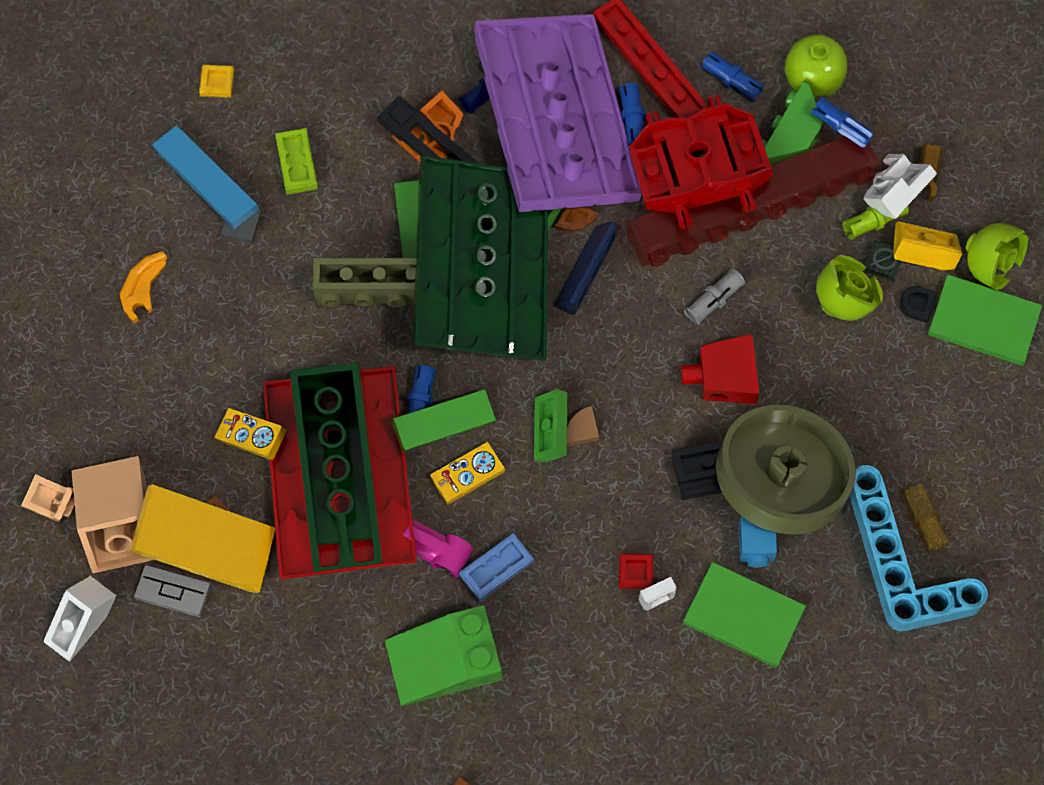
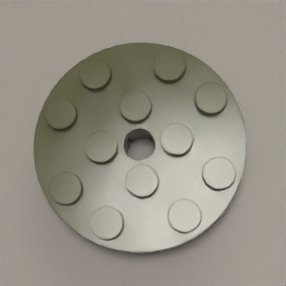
(760, 452)

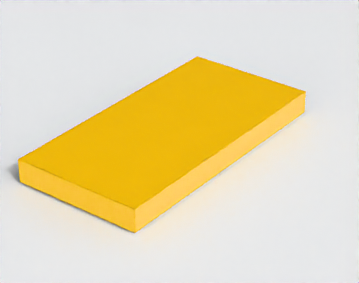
(202, 539)

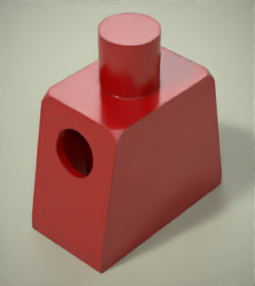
(725, 371)

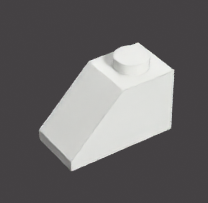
(79, 616)

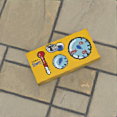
(250, 434)
(466, 475)

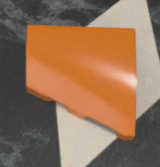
(444, 116)

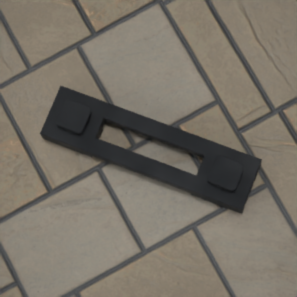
(401, 118)

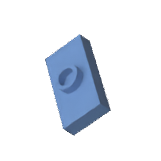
(496, 567)

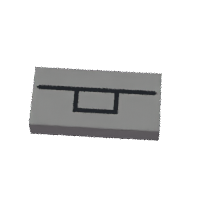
(172, 591)

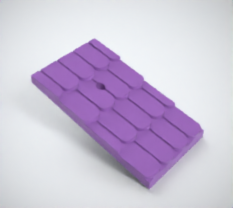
(556, 112)

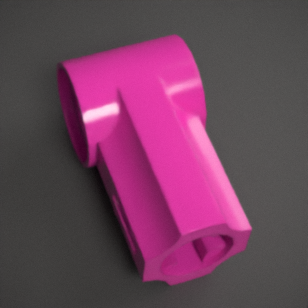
(440, 550)

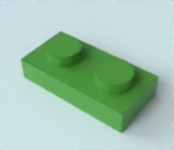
(550, 426)

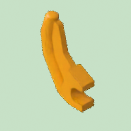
(138, 284)

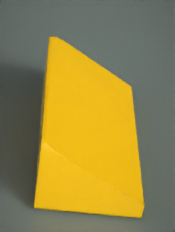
(926, 246)

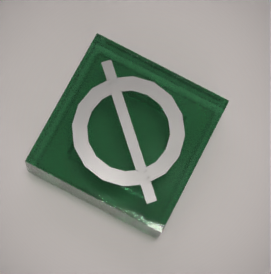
(882, 262)

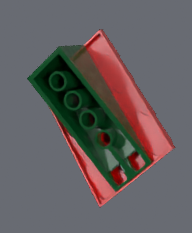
(343, 500)

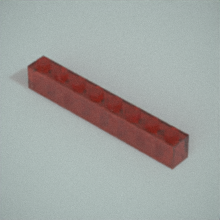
(792, 184)

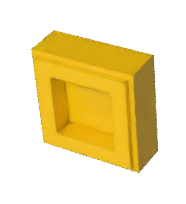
(216, 81)

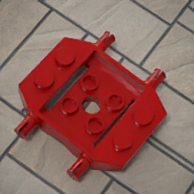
(702, 178)

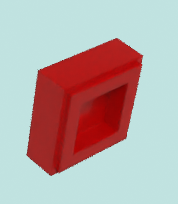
(635, 571)

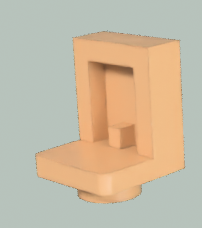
(49, 499)

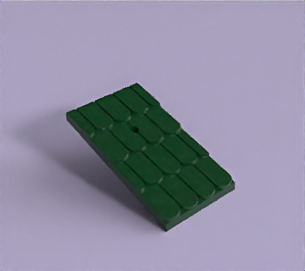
(473, 283)

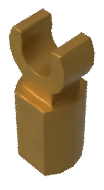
(931, 155)

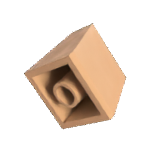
(108, 510)

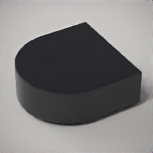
(917, 303)

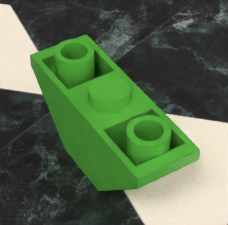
(797, 128)

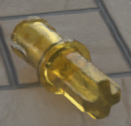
(926, 517)

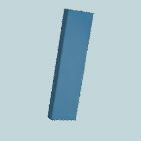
(205, 177)

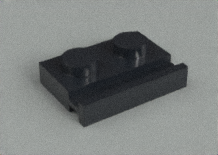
(696, 470)

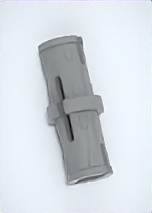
(714, 296)

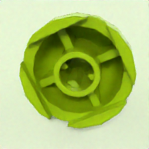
(817, 62)
(993, 249)
(846, 290)

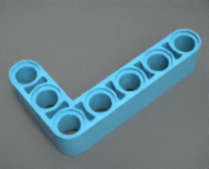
(896, 563)

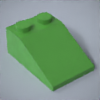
(444, 656)

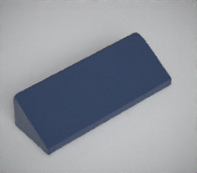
(586, 268)

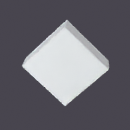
(657, 594)

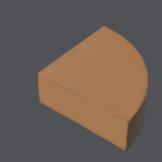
(582, 428)

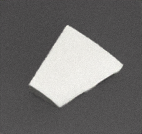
(897, 185)

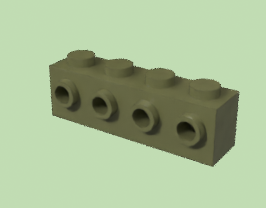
(364, 281)

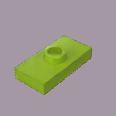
(296, 161)

